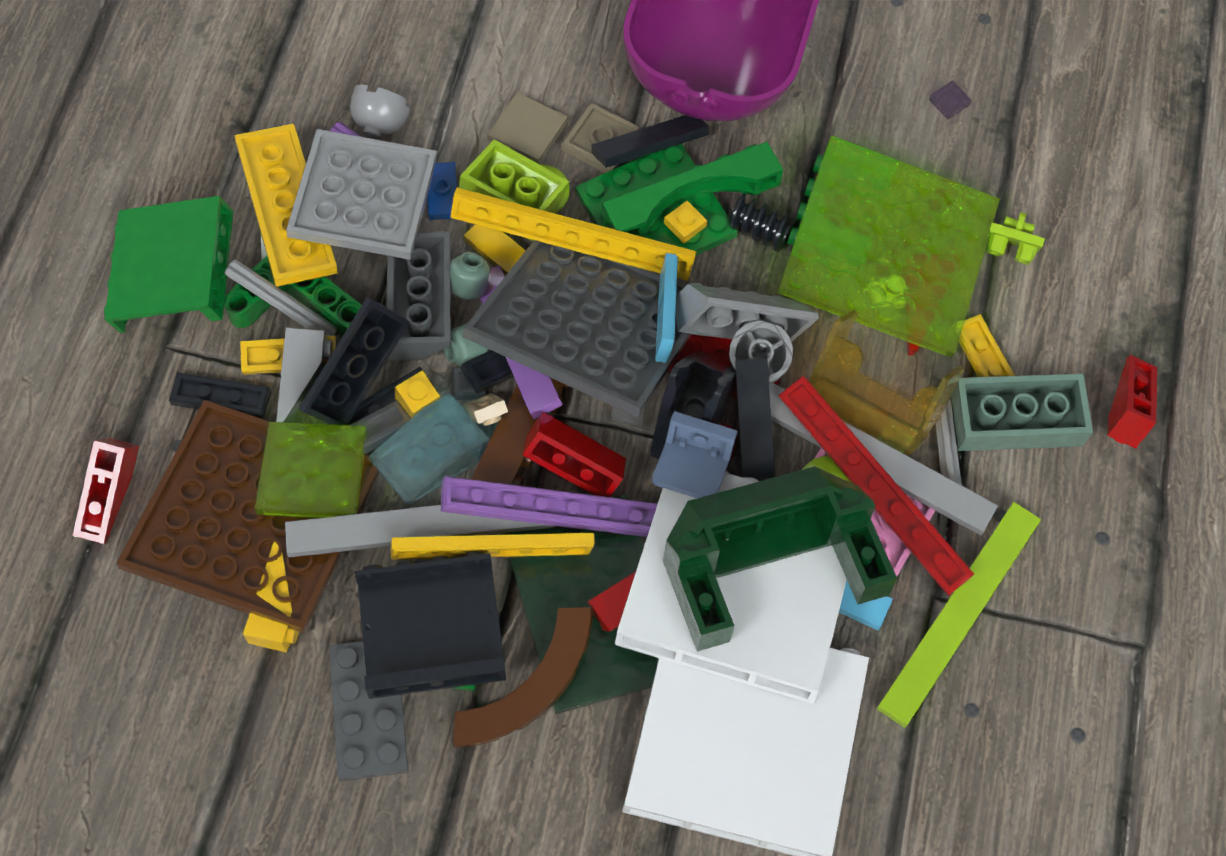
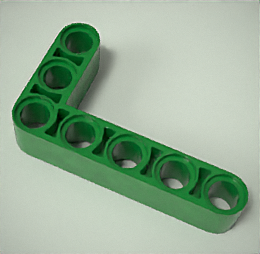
(312, 296)

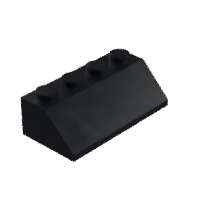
(354, 363)

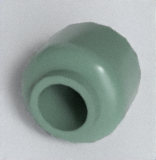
(469, 276)
(462, 349)

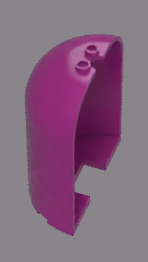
(717, 54)

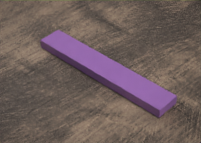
(535, 387)

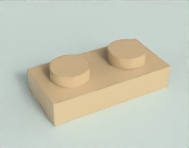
(486, 409)

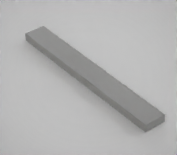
(911, 476)
(378, 528)

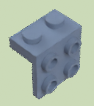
(694, 456)

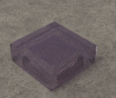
(950, 99)

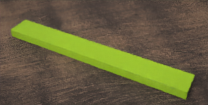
(958, 616)

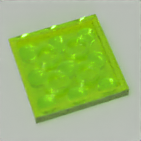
(311, 470)

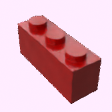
(574, 456)

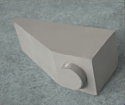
(302, 362)

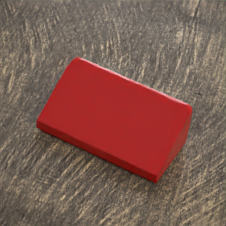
(610, 603)

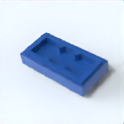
(442, 191)

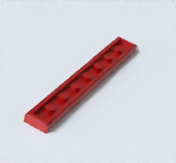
(866, 472)

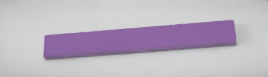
(546, 506)

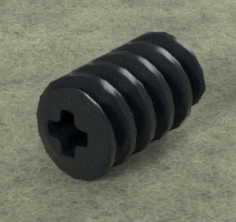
(760, 223)

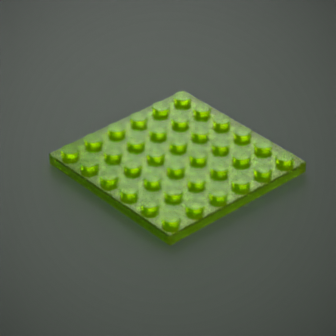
(890, 246)

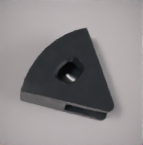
(696, 388)

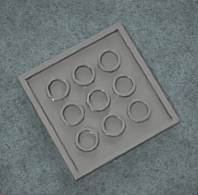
(362, 194)

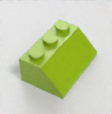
(513, 178)

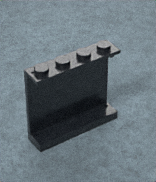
(430, 625)

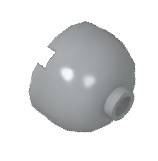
(378, 111)
(762, 341)

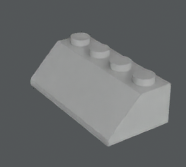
(724, 311)

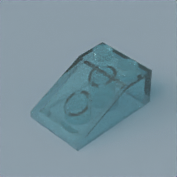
(428, 447)

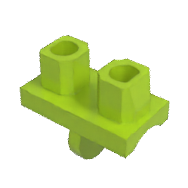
(1026, 243)

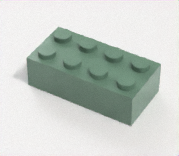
(1021, 412)

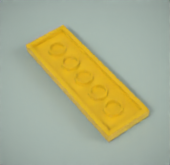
(273, 174)

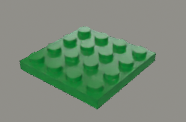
(650, 170)

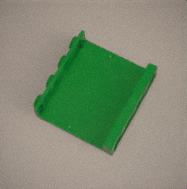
(169, 260)

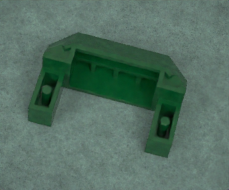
(765, 525)

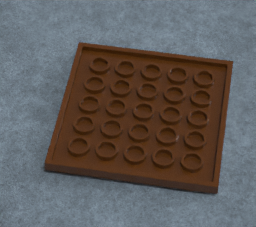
(205, 528)

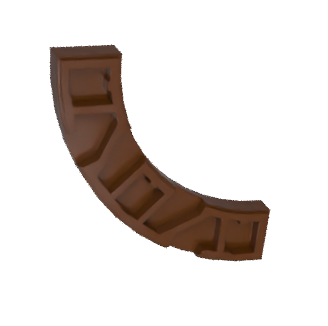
(537, 692)

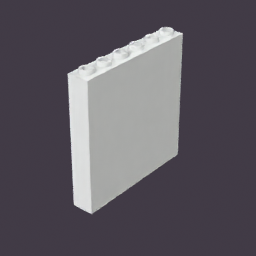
(778, 609)
(747, 757)

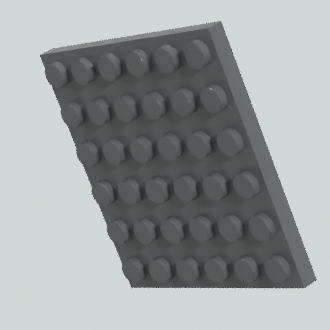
(579, 324)

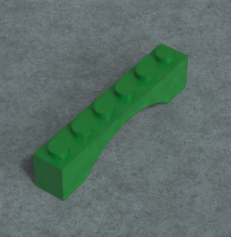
(746, 172)

